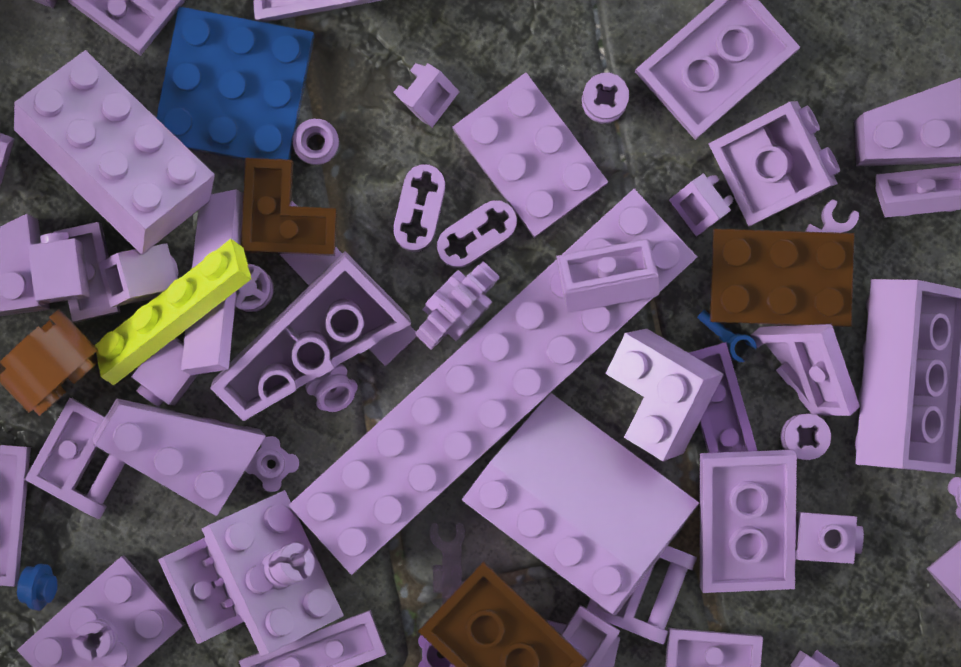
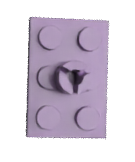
(272, 573)
(106, 625)

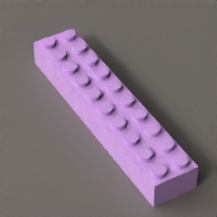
(475, 396)

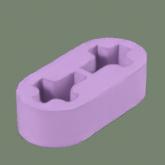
(408, 206)
(471, 224)

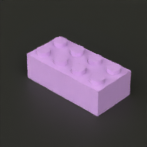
(113, 151)

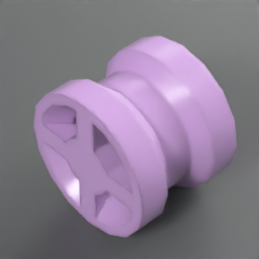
(599, 103)
(262, 295)
(793, 436)

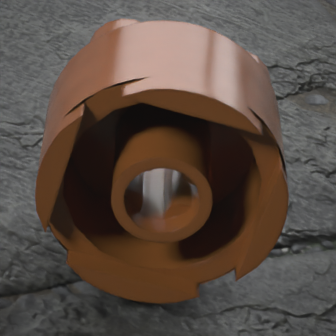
(45, 361)

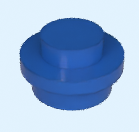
(37, 586)

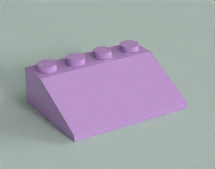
(581, 503)

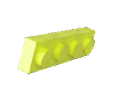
(172, 311)

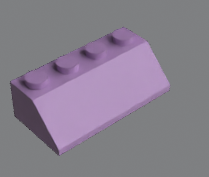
(911, 377)

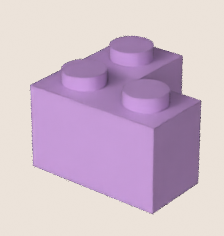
(673, 389)

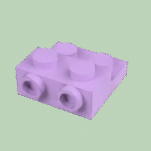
(775, 161)

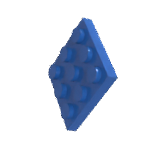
(234, 85)

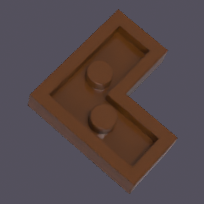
(272, 222)

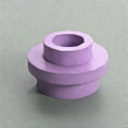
(315, 127)

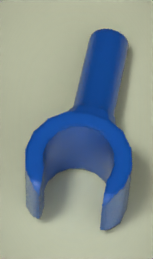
(726, 335)

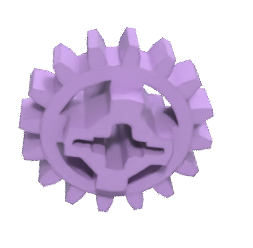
(457, 305)

